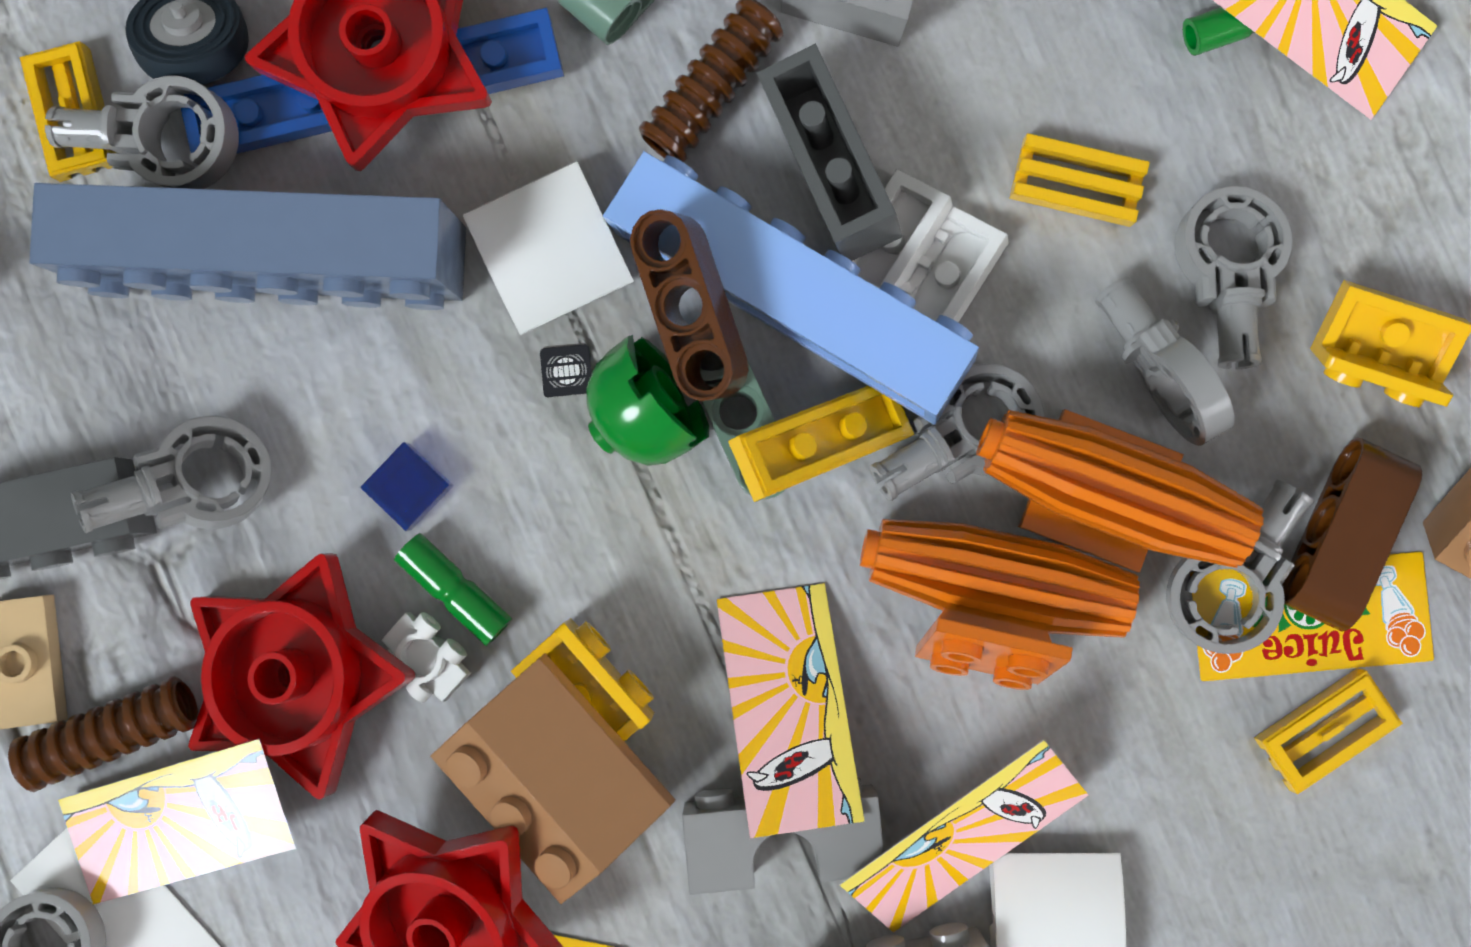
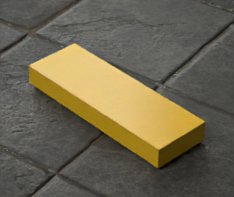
(818, 440)

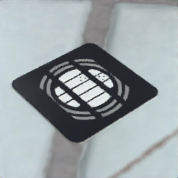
(565, 370)

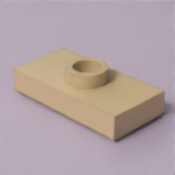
(30, 663)

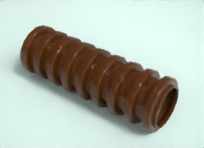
(712, 79)
(102, 734)

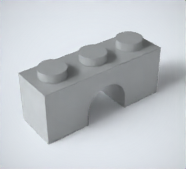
(723, 853)

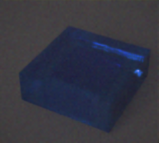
(406, 486)

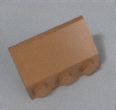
(557, 775)

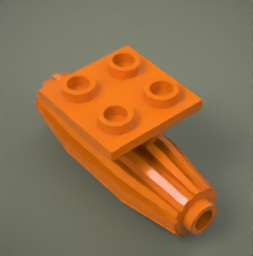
(1116, 492)
(999, 596)

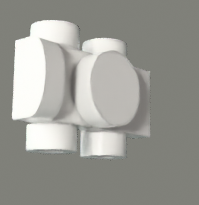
(432, 658)

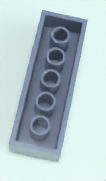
(249, 244)

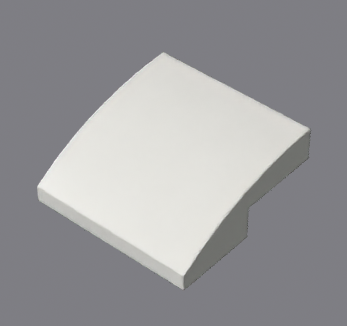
(548, 247)
(940, 253)
(1057, 900)

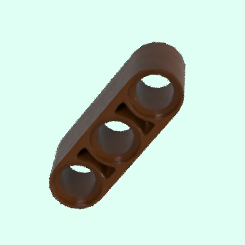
(664, 286)
(1351, 534)

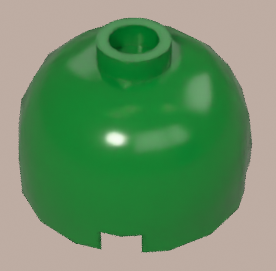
(640, 406)

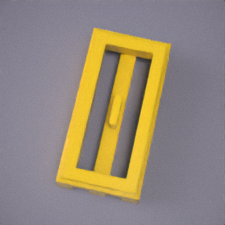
(33, 67)
(1086, 157)
(1314, 709)

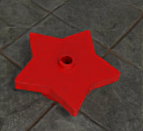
(377, 89)
(291, 674)
(442, 890)

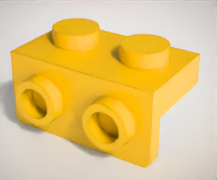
(1390, 344)
(582, 659)

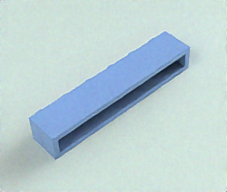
(803, 293)

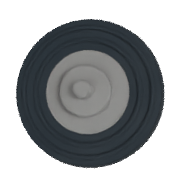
(187, 38)

